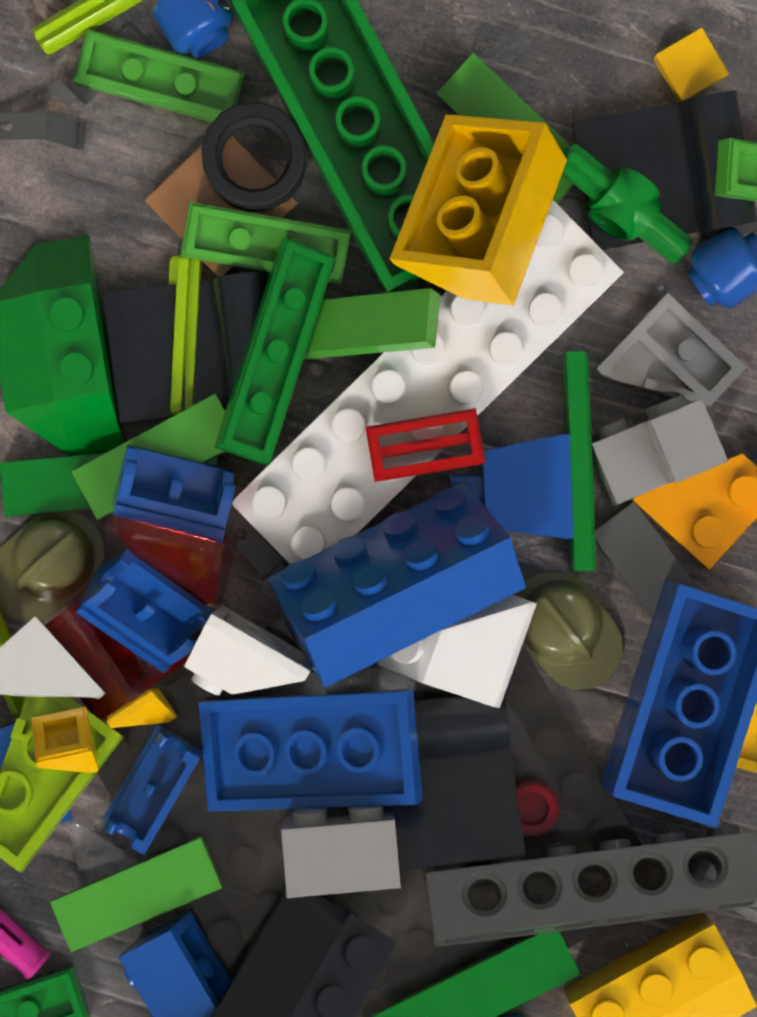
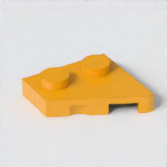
(707, 509)

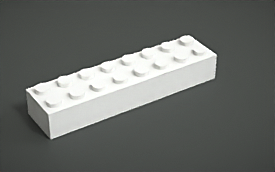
(325, 477)

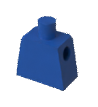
(526, 486)

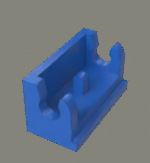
(174, 492)
(143, 610)
(152, 788)

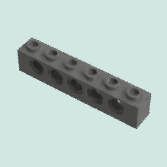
(570, 909)

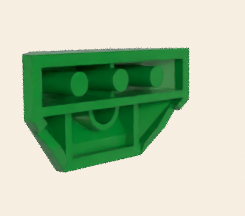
(57, 349)

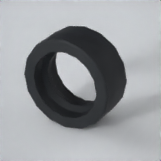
(247, 115)

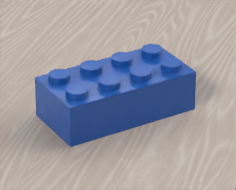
(396, 583)
(687, 706)

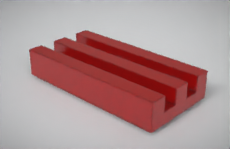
(471, 437)

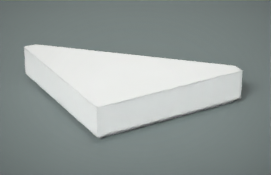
(40, 666)

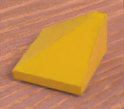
(145, 709)
(65, 741)

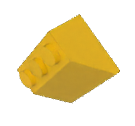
(480, 206)
(669, 976)

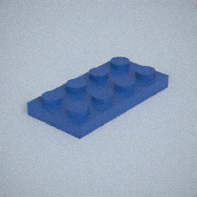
(311, 751)

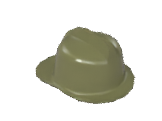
(48, 564)
(570, 631)

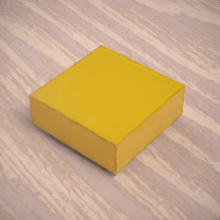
(690, 66)

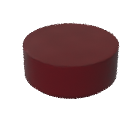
(537, 807)

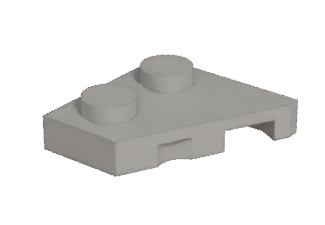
(673, 356)

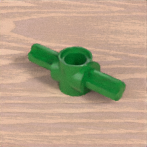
(625, 204)

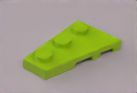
(35, 797)

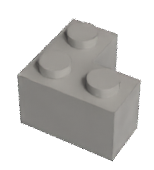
(659, 451)
(339, 852)

